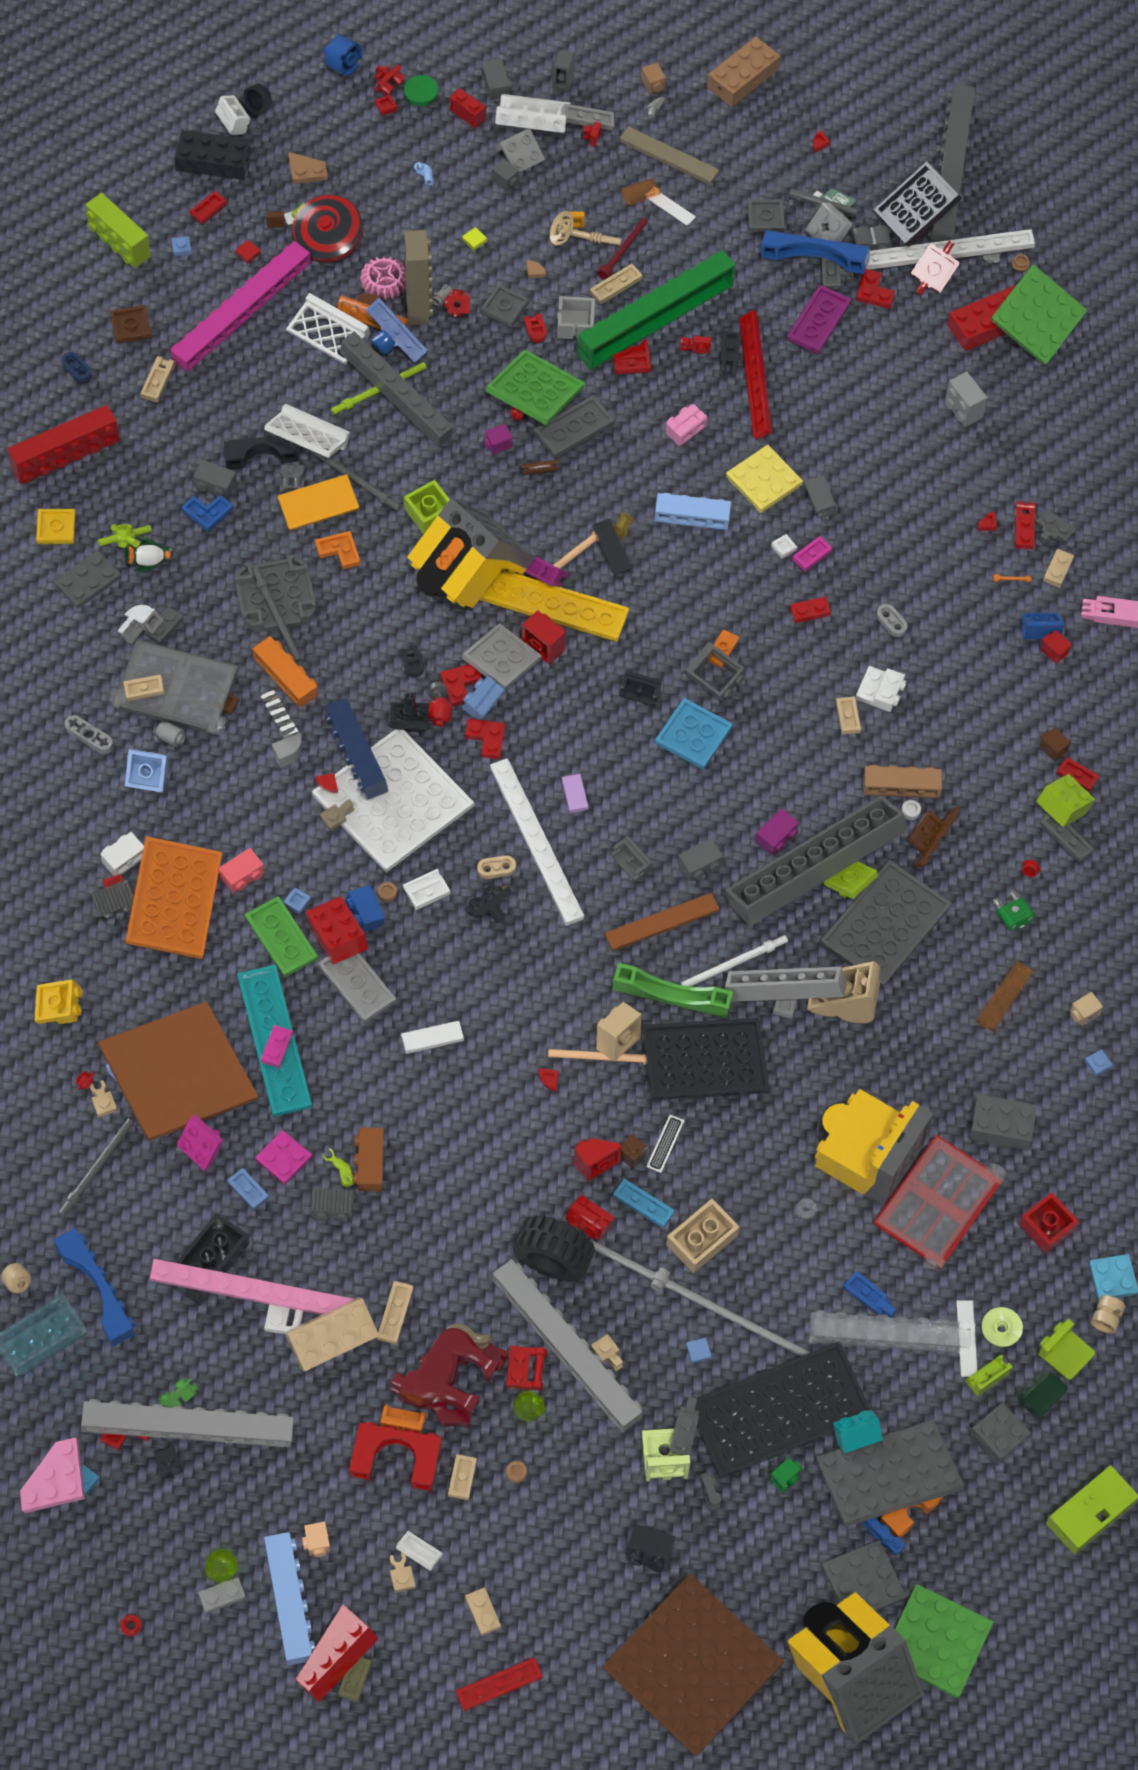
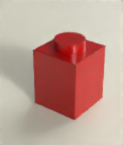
(1055, 646)

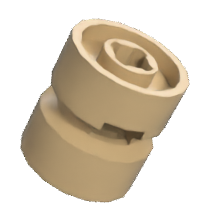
(1107, 1314)

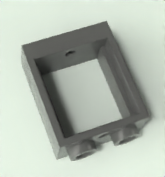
(702, 659)

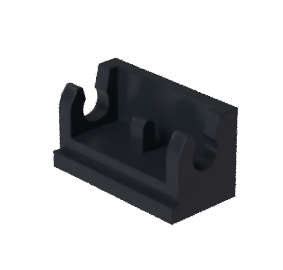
(640, 688)

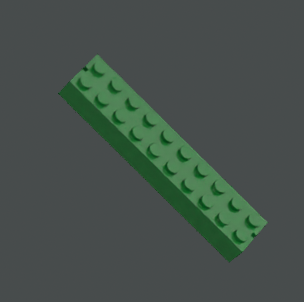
(656, 309)

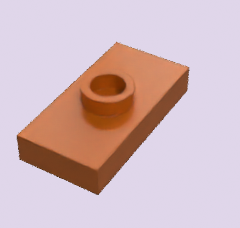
(726, 643)

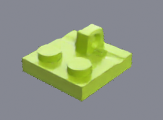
(852, 880)

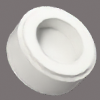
(911, 809)

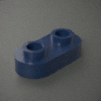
(76, 369)

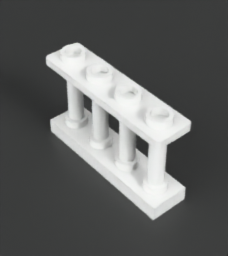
(531, 113)

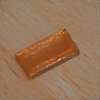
(640, 191)

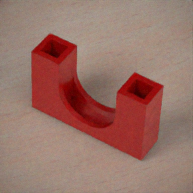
(373, 1438)

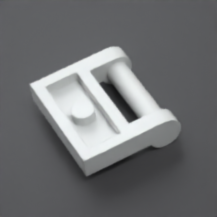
(278, 1317)

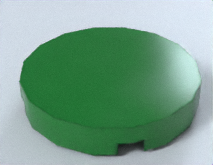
(421, 90)

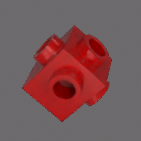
(457, 309)

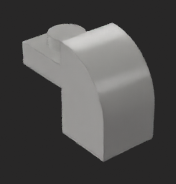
(139, 619)
(288, 749)

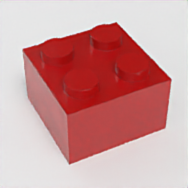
(544, 636)
(1049, 1223)

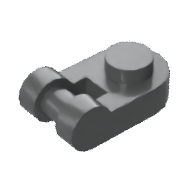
(708, 1486)

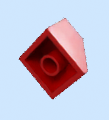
(596, 1157)

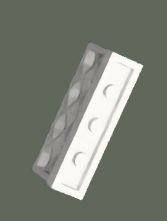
(333, 315)
(315, 428)

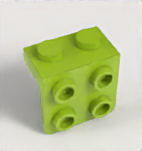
(1065, 1350)

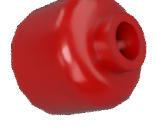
(440, 711)

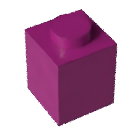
(498, 439)

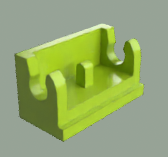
(989, 1375)

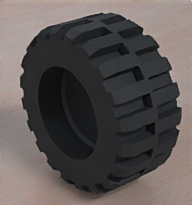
(554, 1248)

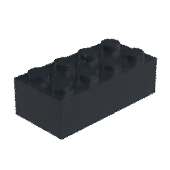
(212, 155)
(213, 1249)

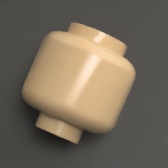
(16, 1278)

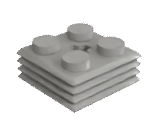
(837, 222)

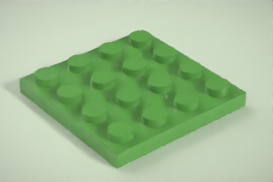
(1038, 314)
(535, 387)
(942, 1639)

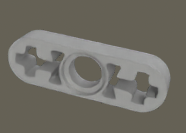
(91, 742)

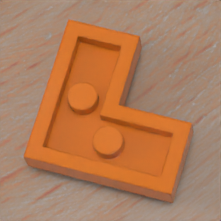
(339, 544)

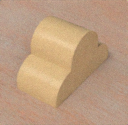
(859, 998)

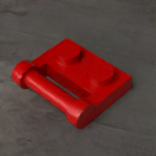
(519, 1367)

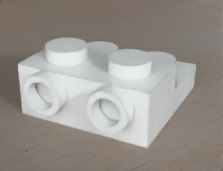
(881, 688)

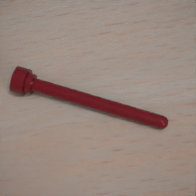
(605, 270)

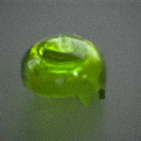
(529, 1406)
(221, 1565)

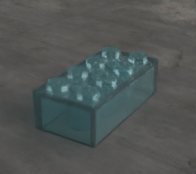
(40, 1335)

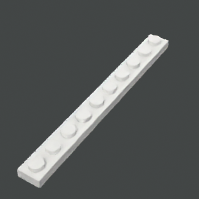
(962, 248)
(537, 842)

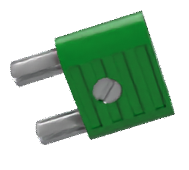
(1015, 913)

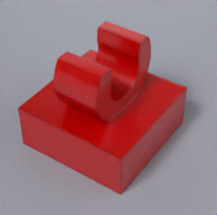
(592, 133)

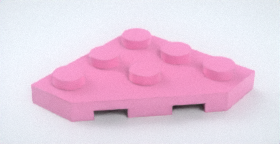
(56, 1479)

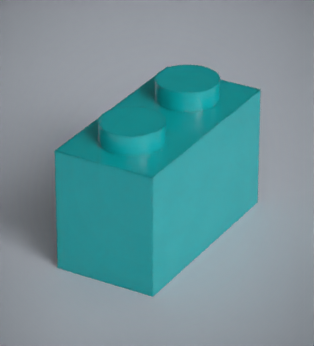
(857, 1431)

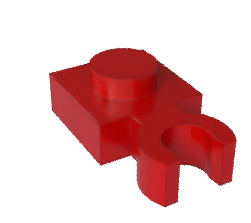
(697, 344)

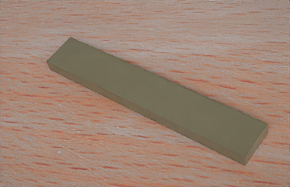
(669, 155)

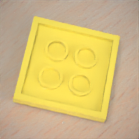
(764, 478)

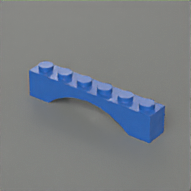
(783, 245)
(74, 1253)

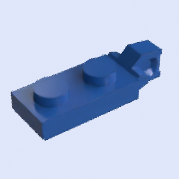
(869, 1295)
(882, 1533)

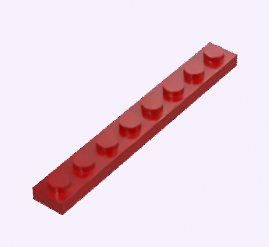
(755, 375)

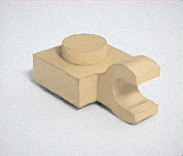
(607, 1351)

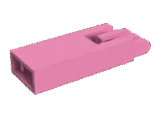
(1124, 611)

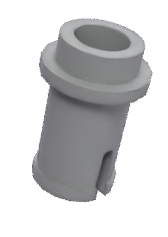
(439, 298)

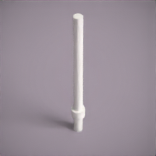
(767, 947)

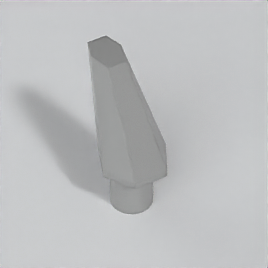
(654, 107)

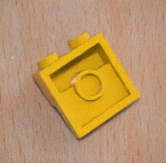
(58, 1002)

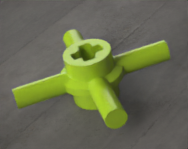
(124, 535)

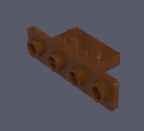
(929, 832)

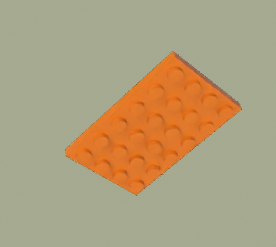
(173, 897)

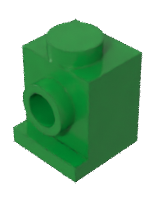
(786, 1475)

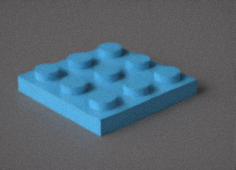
(693, 733)

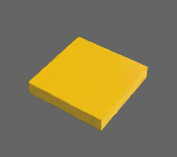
(56, 526)

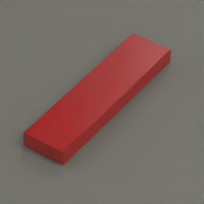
(499, 1684)

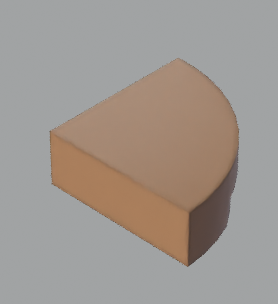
(535, 269)

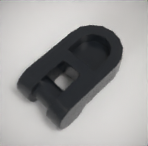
(413, 666)

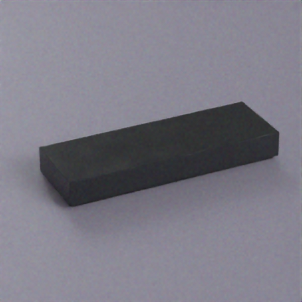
(611, 547)

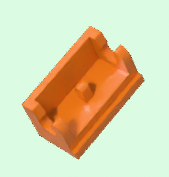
(403, 1419)

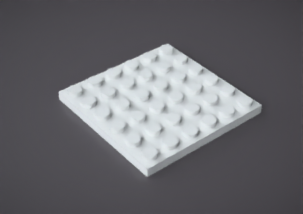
(414, 810)

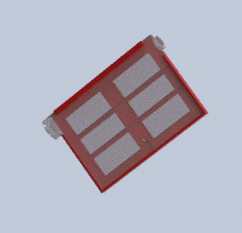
(939, 1201)

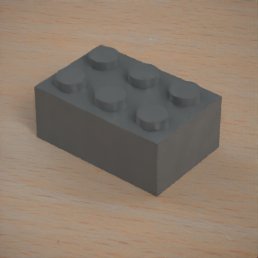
(1003, 1122)

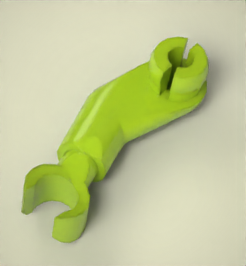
(344, 1169)

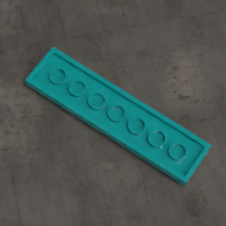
(266, 1008)

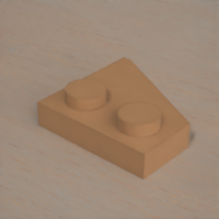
(306, 169)

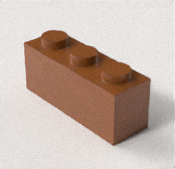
(369, 1159)

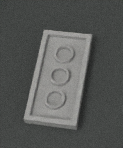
(358, 986)

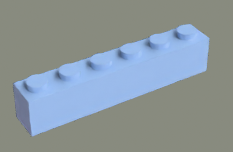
(288, 1598)

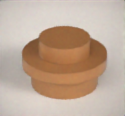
(1020, 262)

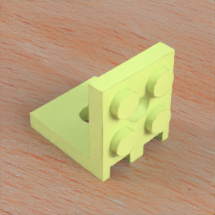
(662, 1465)

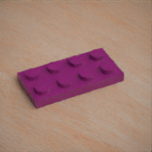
(819, 319)

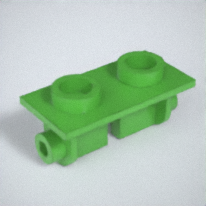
(182, 1390)

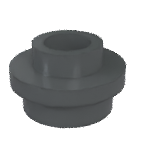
(437, 690)

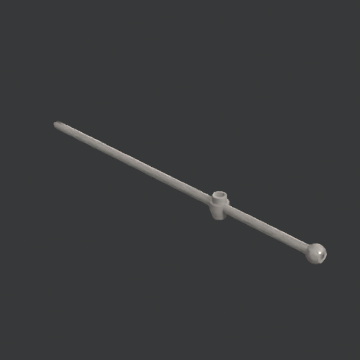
(661, 1280)

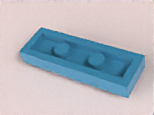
(643, 1203)

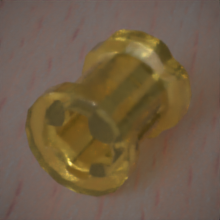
(622, 524)

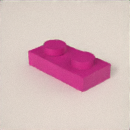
(812, 553)
(276, 1046)

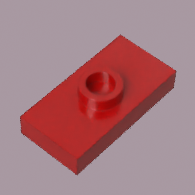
(208, 207)

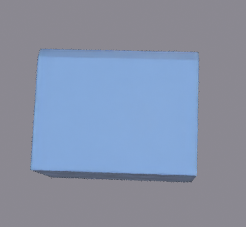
(146, 770)

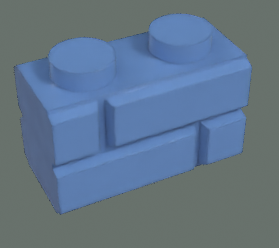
(483, 698)

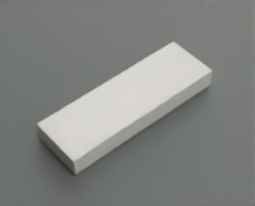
(432, 1037)

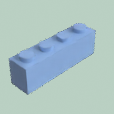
(692, 511)

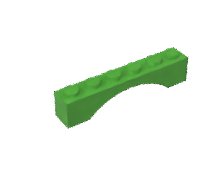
(701, 999)

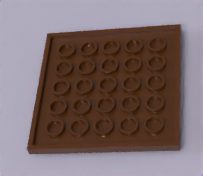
(693, 1665)

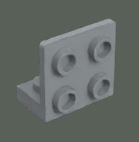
(521, 150)

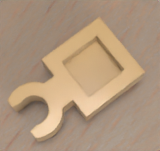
(103, 1102)
(402, 1576)

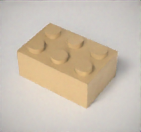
(702, 1235)

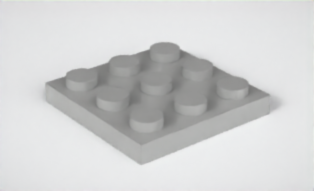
(501, 656)

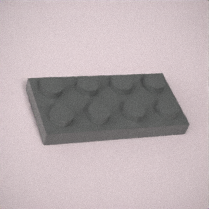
(574, 426)

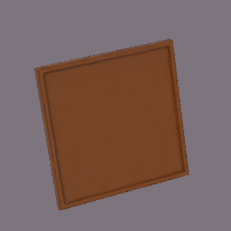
(177, 1070)

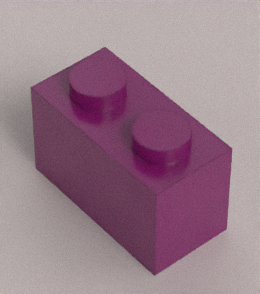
(777, 832)

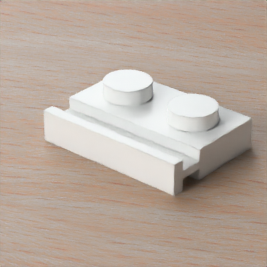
(426, 889)

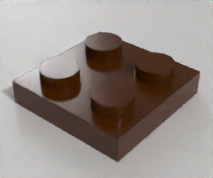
(130, 324)

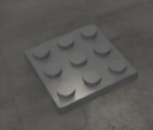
(867, 1574)

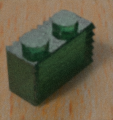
(1043, 1395)

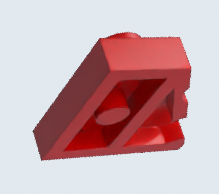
(633, 360)

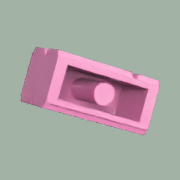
(686, 424)

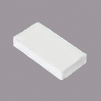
(419, 1550)

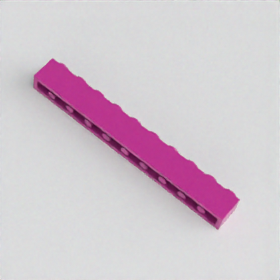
(240, 306)

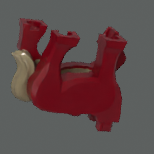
(434, 1381)

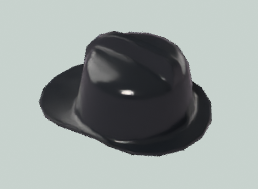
(255, 99)

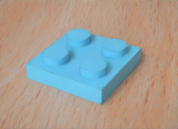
(1113, 1276)

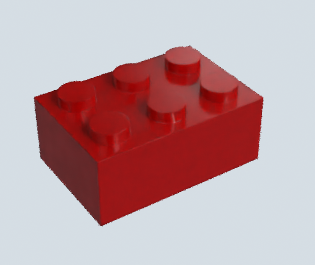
(336, 930)

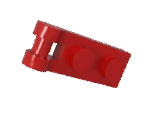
(1025, 525)

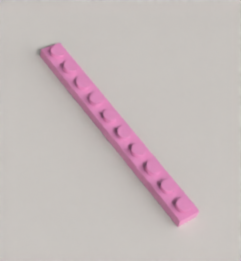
(244, 1287)

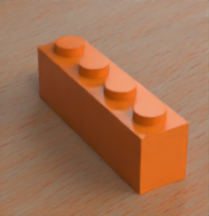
(285, 671)

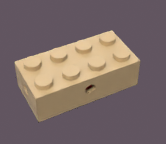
(331, 1334)

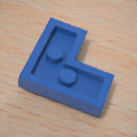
(209, 515)

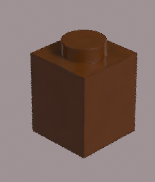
(1054, 744)
(633, 1151)

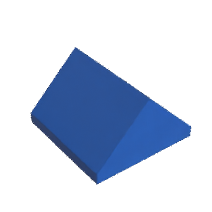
(1040, 624)

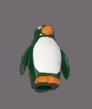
(147, 554)

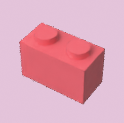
(241, 871)

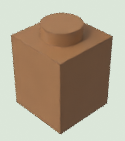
(653, 78)

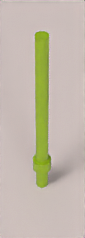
(349, 403)

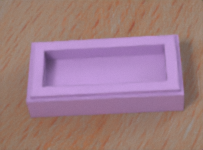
(574, 793)

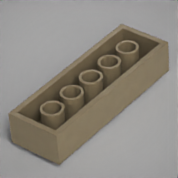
(418, 277)

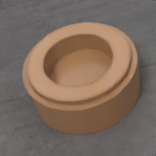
(387, 892)
(516, 1471)

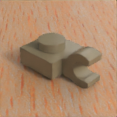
(335, 816)

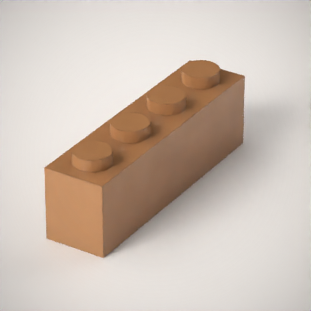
(902, 781)

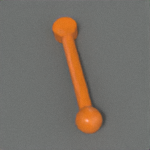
(996, 578)

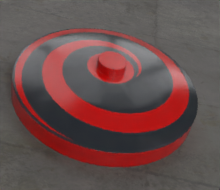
(328, 227)

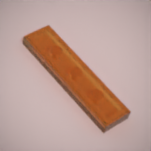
(1004, 996)

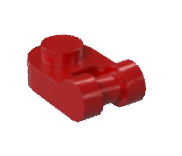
(536, 332)

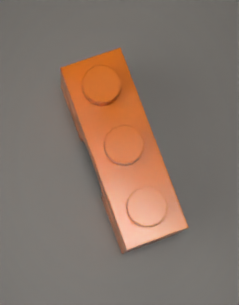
(900, 1522)

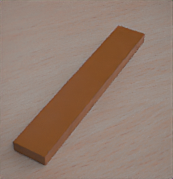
(661, 922)

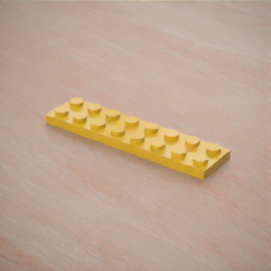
(560, 604)

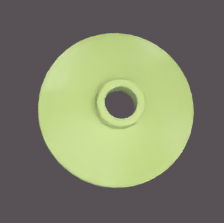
(1003, 1318)

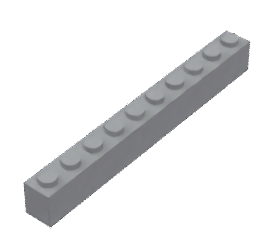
(567, 1346)
(187, 1423)

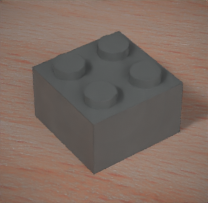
(1000, 1434)

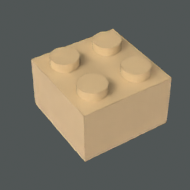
(618, 1031)

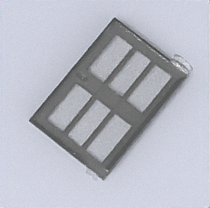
(192, 685)

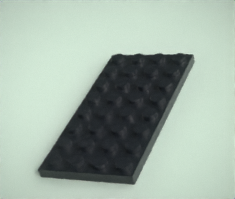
(778, 1409)

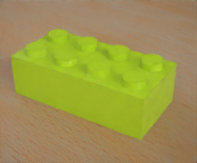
(117, 230)

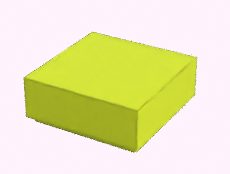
(474, 239)

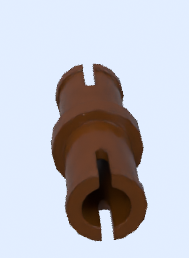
(540, 467)

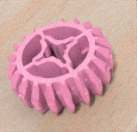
(382, 271)

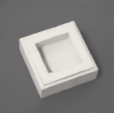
(784, 546)

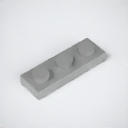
(587, 116)

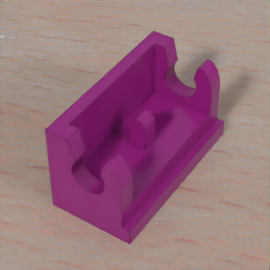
(546, 572)

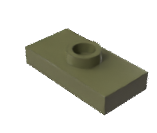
(354, 1680)

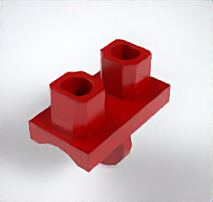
(394, 75)

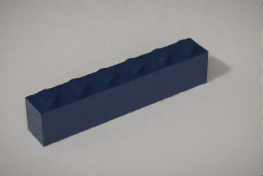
(356, 748)

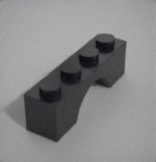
(240, 451)

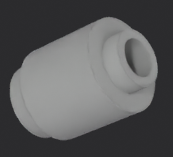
(170, 734)

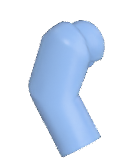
(425, 171)

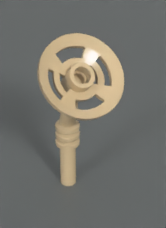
(568, 230)

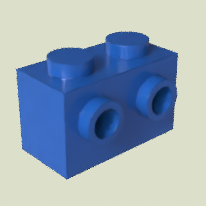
(365, 908)

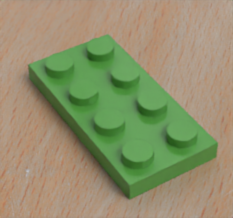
(281, 937)

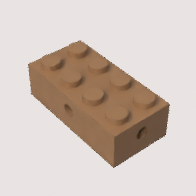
(743, 71)

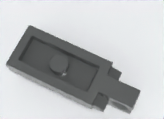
(685, 1429)

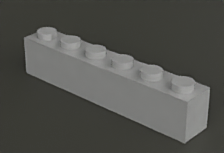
(786, 984)

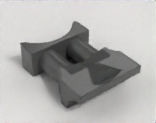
(291, 473)

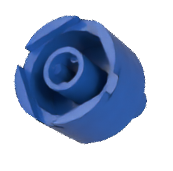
(343, 55)

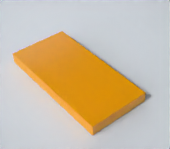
(318, 502)

